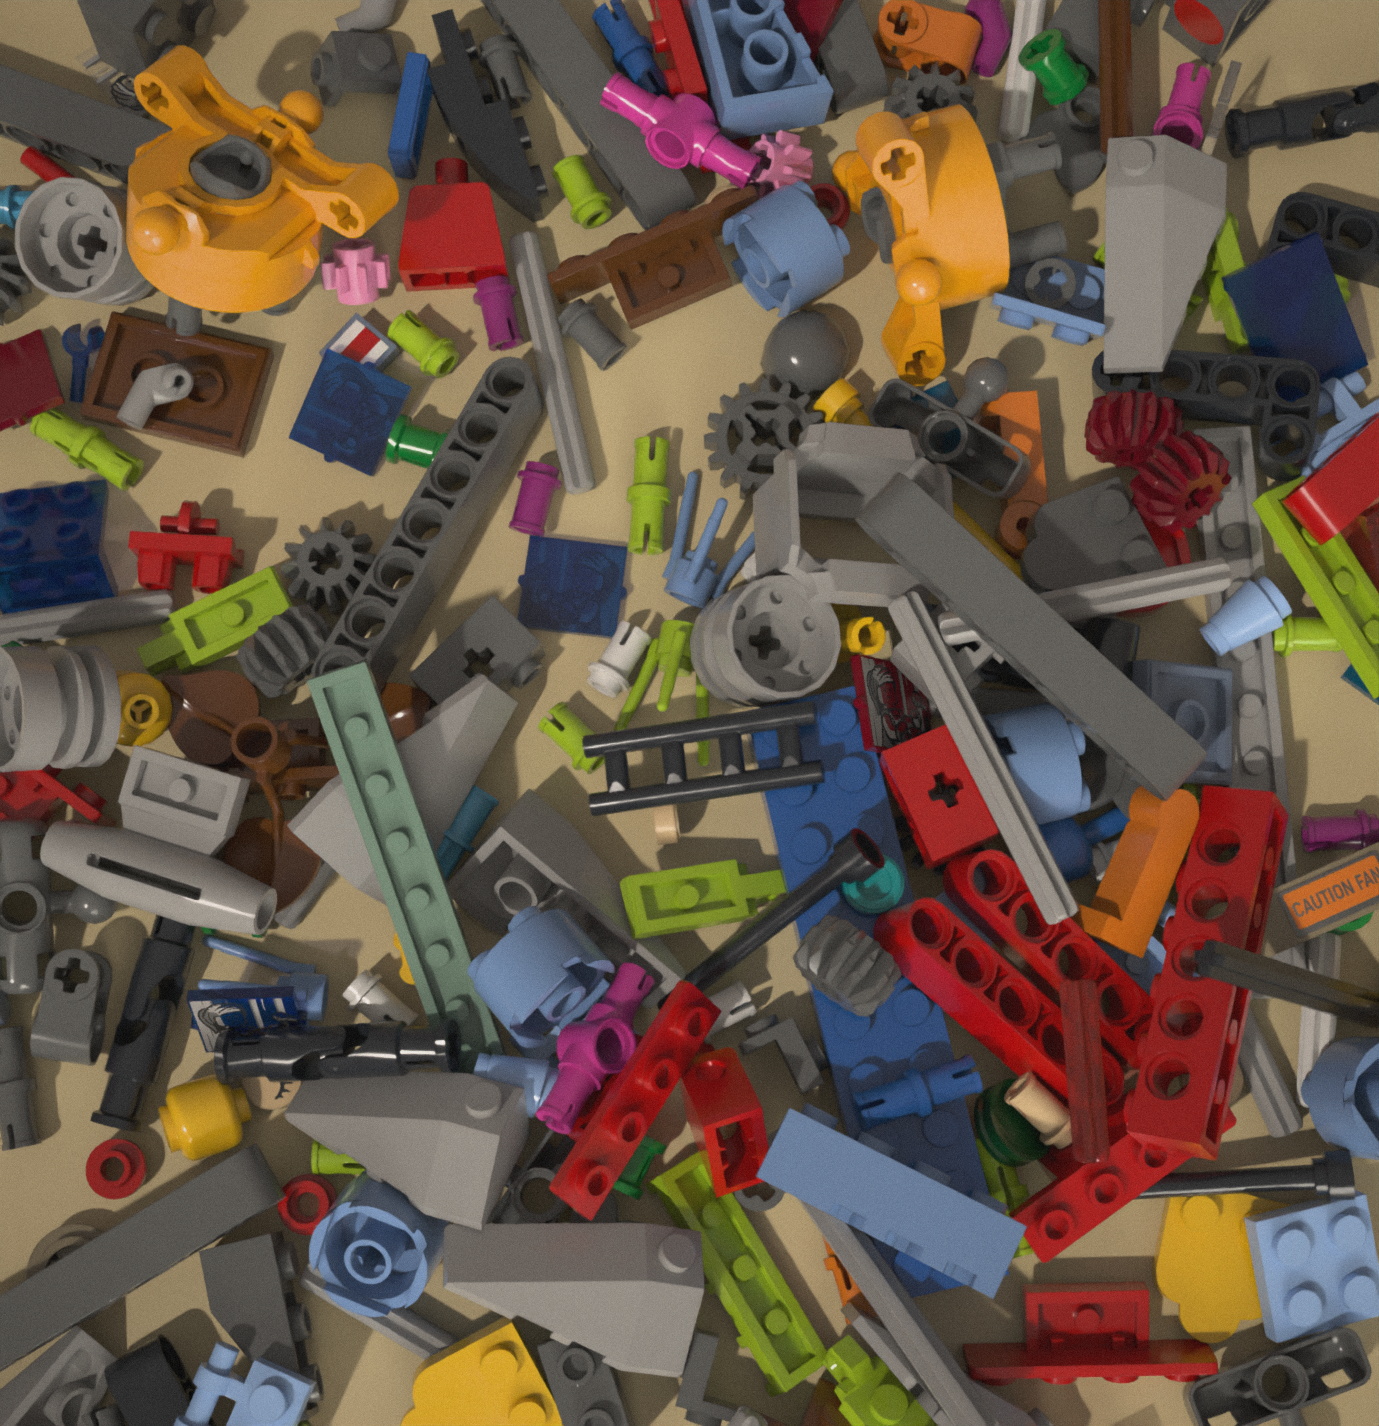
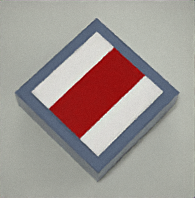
(363, 343)

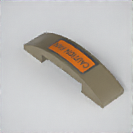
(1322, 901)

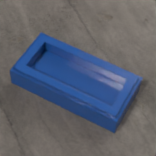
(411, 117)

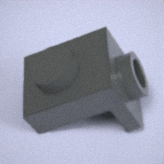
(355, 65)
(801, 1056)
(691, 1396)

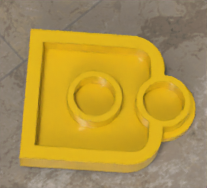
(1207, 1262)
(483, 1383)

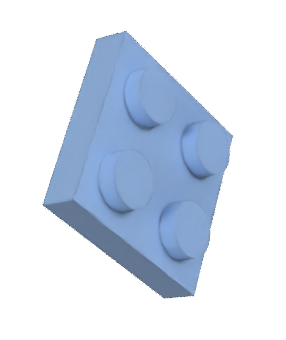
(1314, 1266)

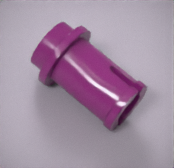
(498, 312)
(534, 498)
(1339, 832)

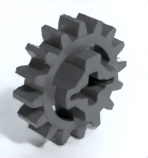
(748, 423)

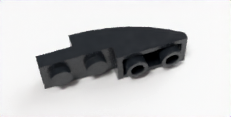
(484, 128)

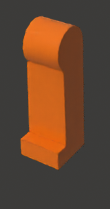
(1018, 421)
(1141, 871)

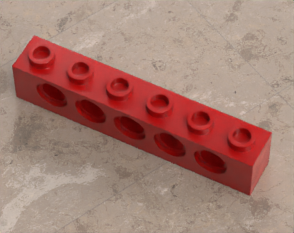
(1196, 1117)

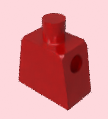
(450, 233)
(715, 1095)

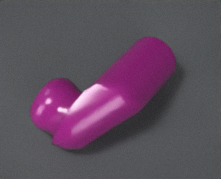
(995, 34)

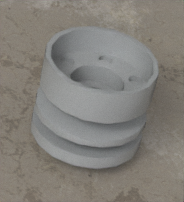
(64, 240)
(793, 638)
(57, 707)

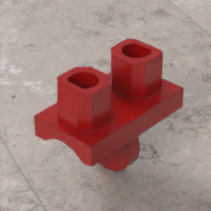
(161, 552)

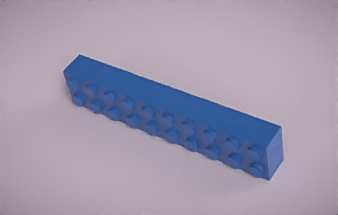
(909, 1025)

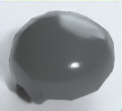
(806, 352)

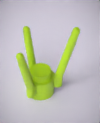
(674, 659)

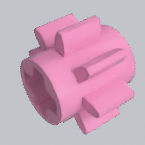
(781, 162)
(355, 271)

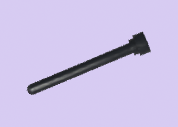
(853, 859)
(1326, 1176)

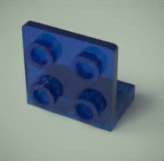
(54, 546)

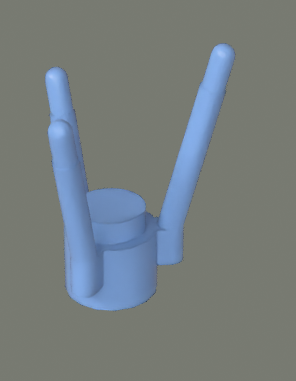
(694, 577)
(309, 986)

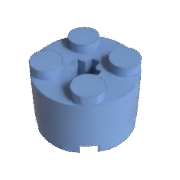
(786, 249)
(1043, 759)
(541, 974)
(1345, 1096)
(375, 1248)

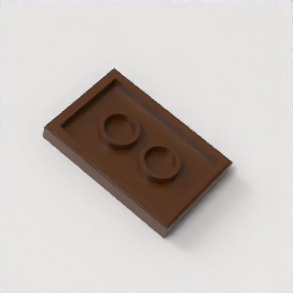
(224, 393)

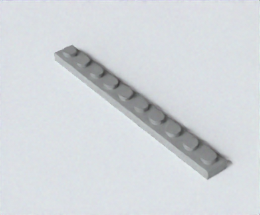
(1257, 738)

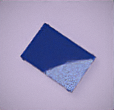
(1296, 311)

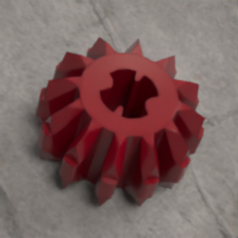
(1128, 424)
(1180, 481)

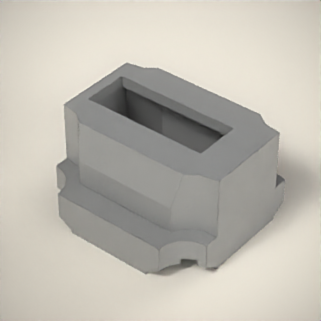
(833, 478)

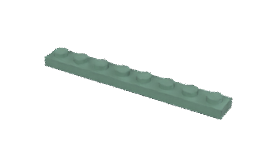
(403, 855)

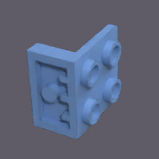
(1073, 322)

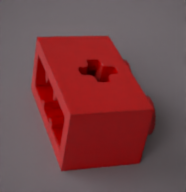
(937, 830)

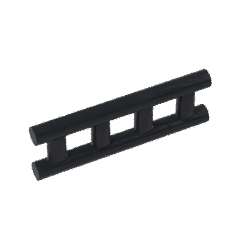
(734, 778)

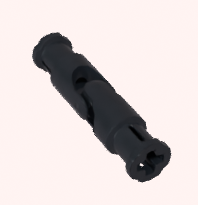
(1291, 119)
(330, 1051)
(139, 1053)

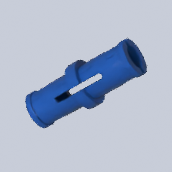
(630, 50)
(917, 1092)

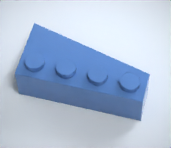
(755, 67)
(891, 1201)

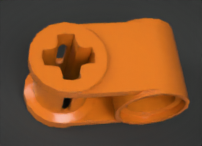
(928, 38)

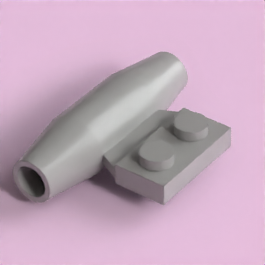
(164, 856)

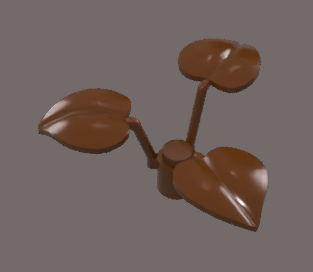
(219, 718)

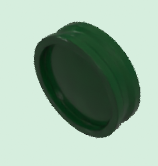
(1004, 1130)

